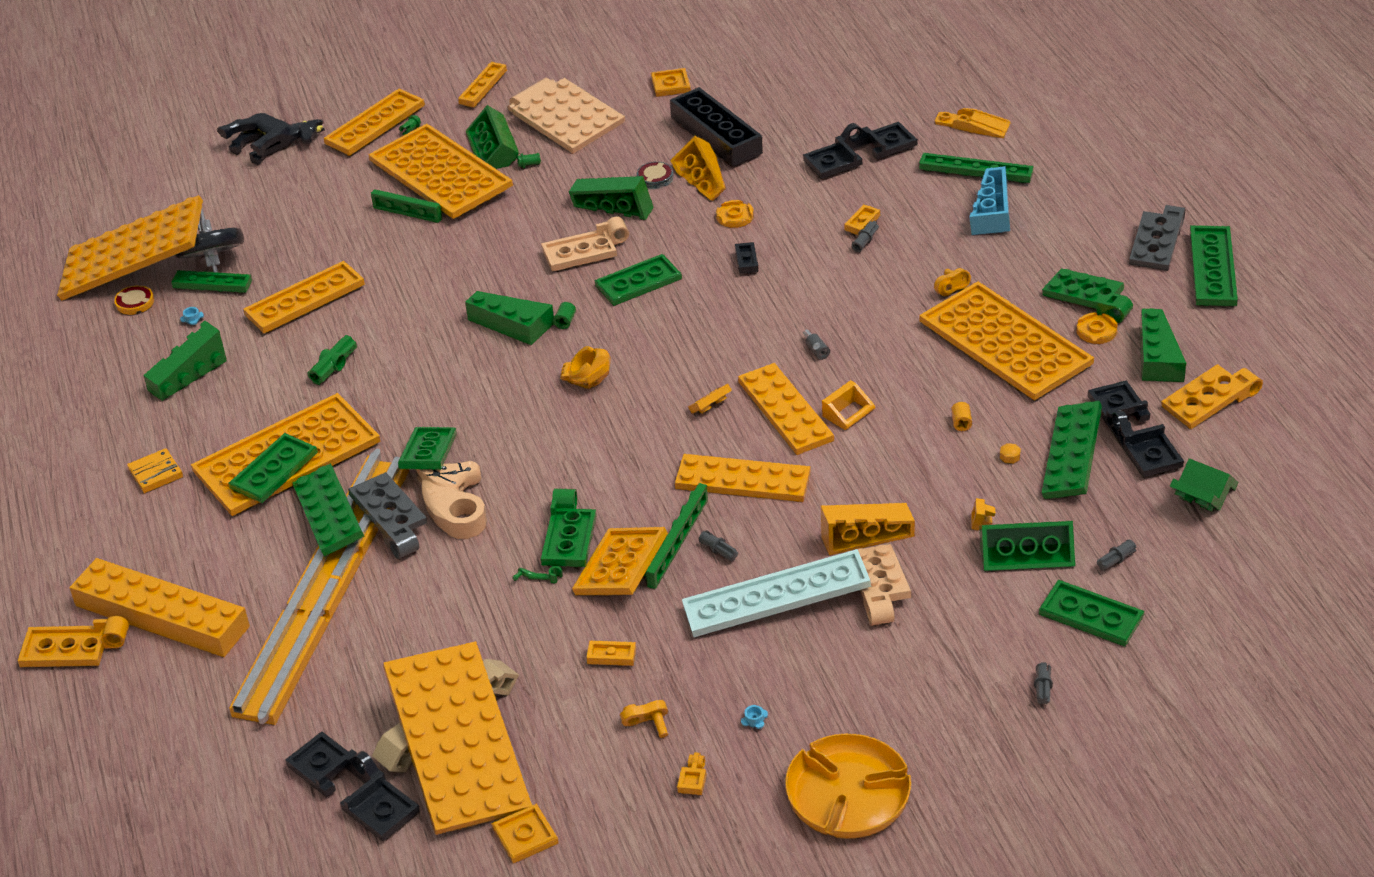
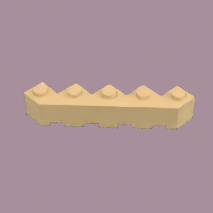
(393, 748)

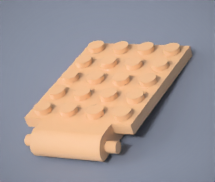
(564, 113)

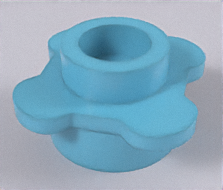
(191, 315)
(754, 717)

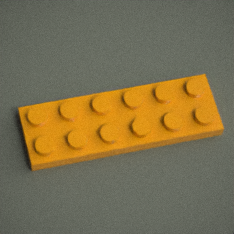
(374, 121)
(303, 296)
(786, 408)
(744, 477)

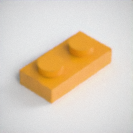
(861, 219)
(717, 395)
(611, 653)

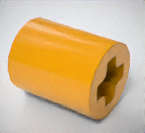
(961, 416)

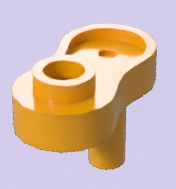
(952, 281)
(653, 710)

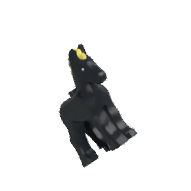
(270, 134)

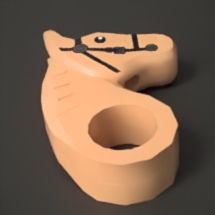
(446, 500)

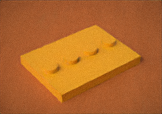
(620, 561)

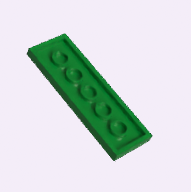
(1213, 266)
(1072, 450)
(327, 509)

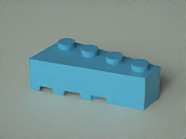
(992, 205)

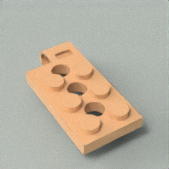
(606, 233)
(876, 602)

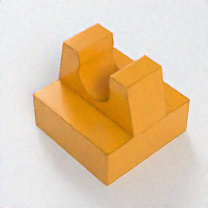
(981, 514)

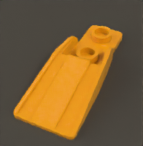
(974, 122)

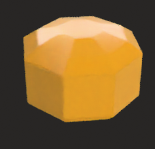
(1010, 453)

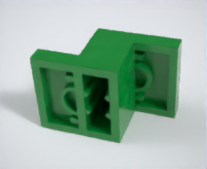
(1203, 485)

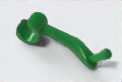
(552, 576)

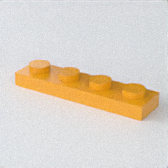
(482, 84)

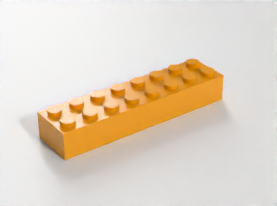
(160, 607)

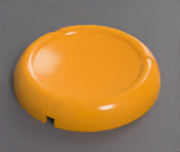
(848, 785)

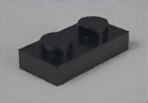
(746, 257)

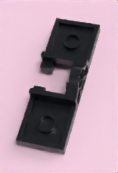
(841, 157)
(1148, 447)
(374, 805)

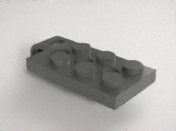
(1173, 221)
(397, 536)

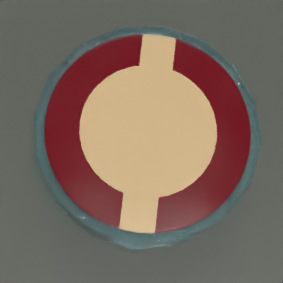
(656, 174)

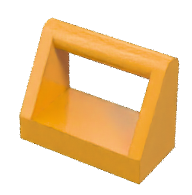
(841, 399)

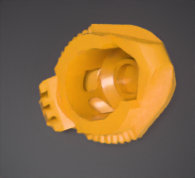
(587, 367)

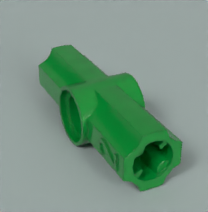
(332, 360)

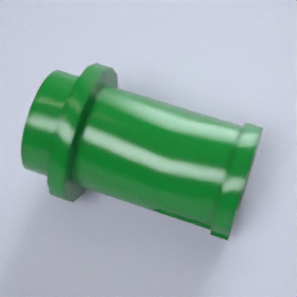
(412, 123)
(529, 159)

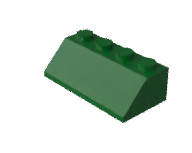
(492, 139)
(1027, 545)

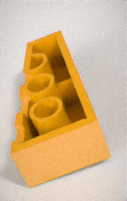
(864, 525)

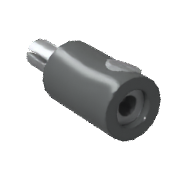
(816, 345)

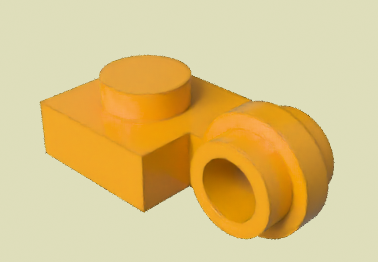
(694, 776)

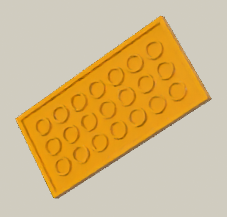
(440, 170)
(130, 247)
(1006, 340)
(327, 425)
(456, 737)

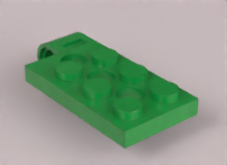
(1090, 292)
(557, 537)

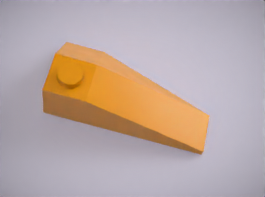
(700, 167)

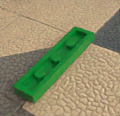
(406, 206)
(211, 281)

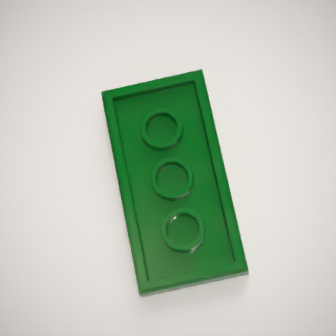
(638, 279)
(427, 448)
(273, 468)
(1091, 613)

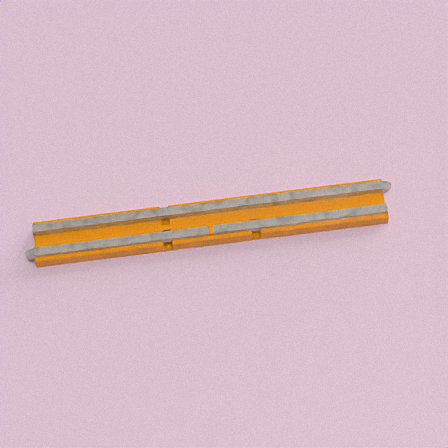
(307, 613)

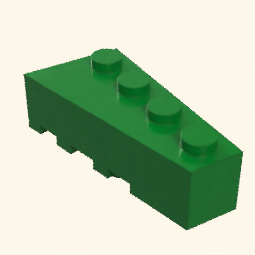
(613, 195)
(510, 316)
(1159, 349)
(186, 363)

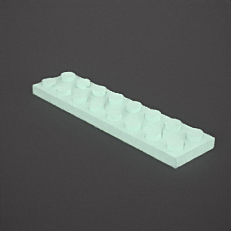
(776, 593)

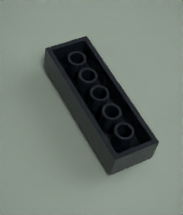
(716, 124)

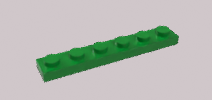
(973, 167)
(677, 535)

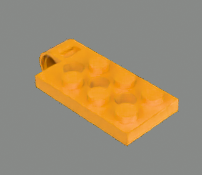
(1240, 386)
(104, 633)

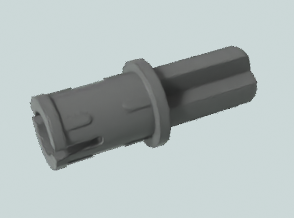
(865, 236)
(718, 545)
(1117, 554)
(1043, 683)

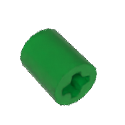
(564, 315)

